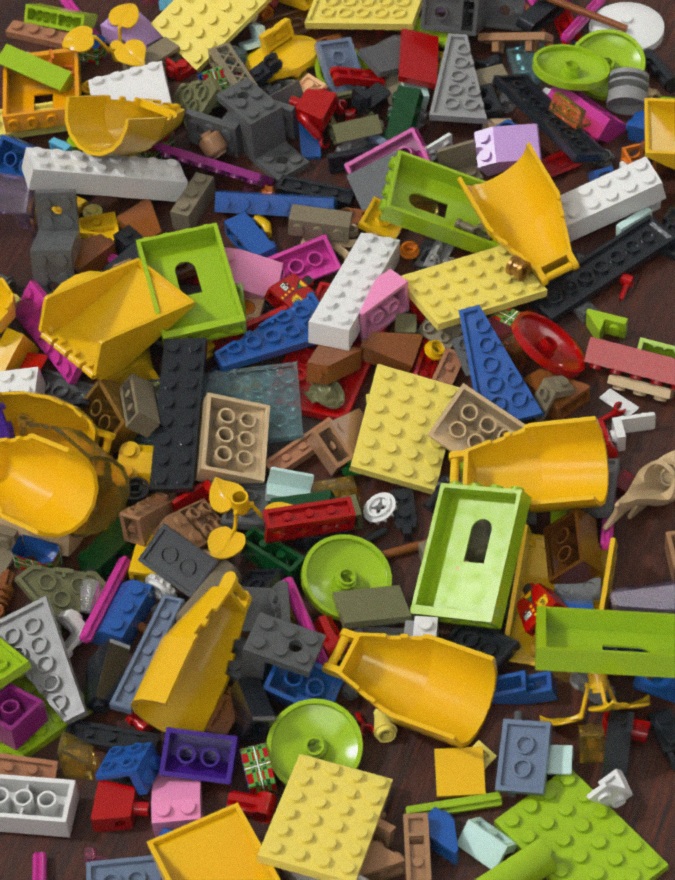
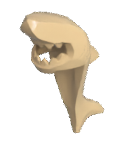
(651, 486)

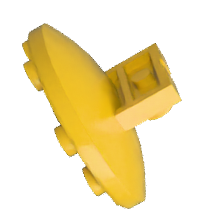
(293, 50)

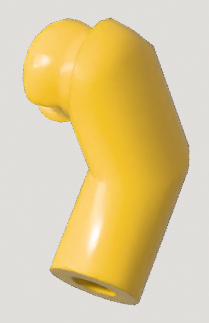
(264, 224)

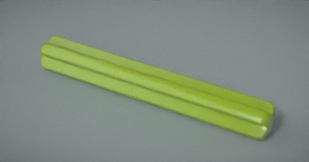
(460, 804)

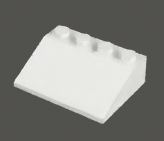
(139, 82)

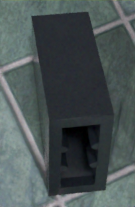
(104, 674)
(251, 709)
(618, 742)

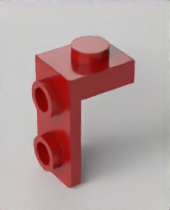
(201, 491)

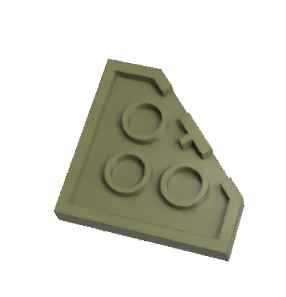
(198, 95)
(57, 584)

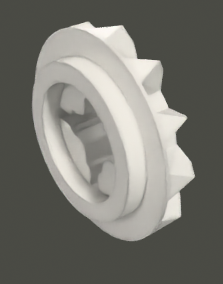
(375, 503)
(160, 586)

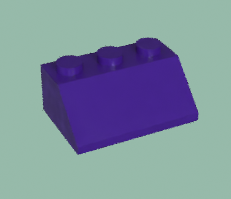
(199, 756)

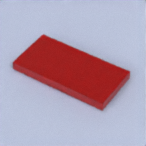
(418, 58)

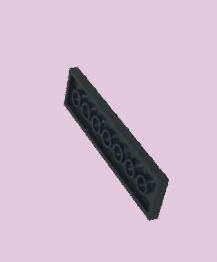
(535, 105)
(604, 267)
(179, 416)

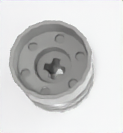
(627, 90)

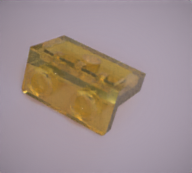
(340, 486)

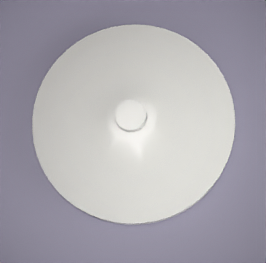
(643, 22)

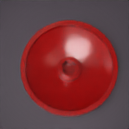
(548, 344)

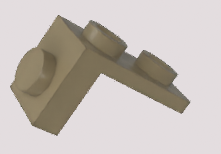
(549, 389)

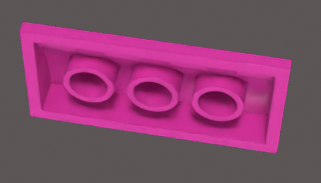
(309, 258)

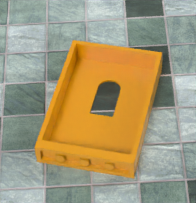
(20, 91)

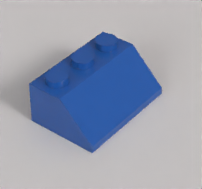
(12, 154)
(125, 612)

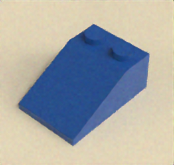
(289, 687)

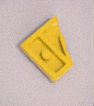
(99, 224)

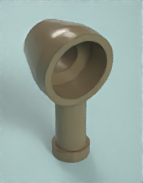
(475, 230)

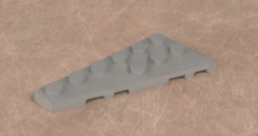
(457, 87)
(37, 637)

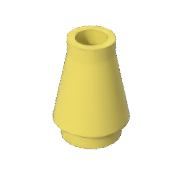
(384, 728)

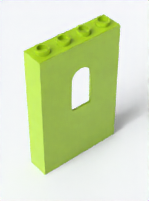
(434, 181)
(218, 306)
(475, 591)
(575, 637)

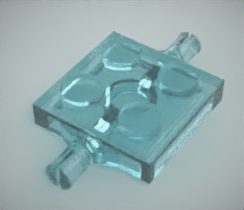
(521, 61)

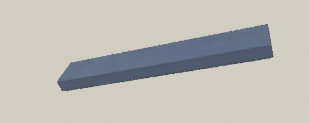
(160, 623)

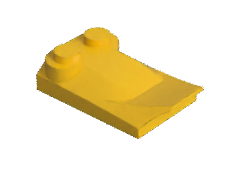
(136, 460)

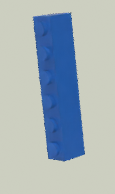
(267, 203)

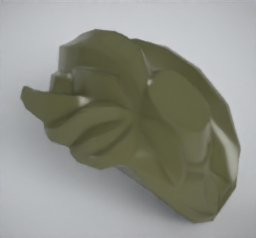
(327, 395)

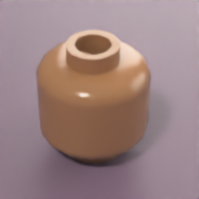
(212, 144)

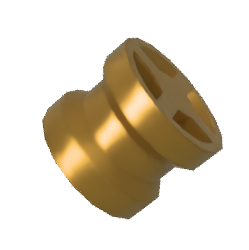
(517, 267)

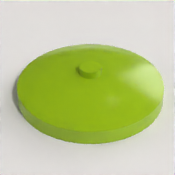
(617, 49)
(570, 67)
(342, 565)
(315, 730)

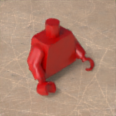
(316, 109)

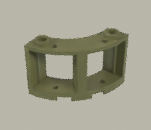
(355, 128)

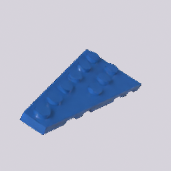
(274, 337)
(492, 368)

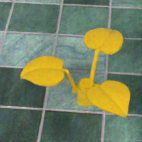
(131, 53)
(223, 497)
(599, 684)

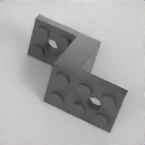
(470, 16)
(229, 127)
(262, 130)
(57, 237)
(269, 646)

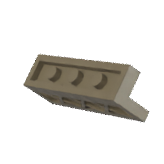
(218, 59)

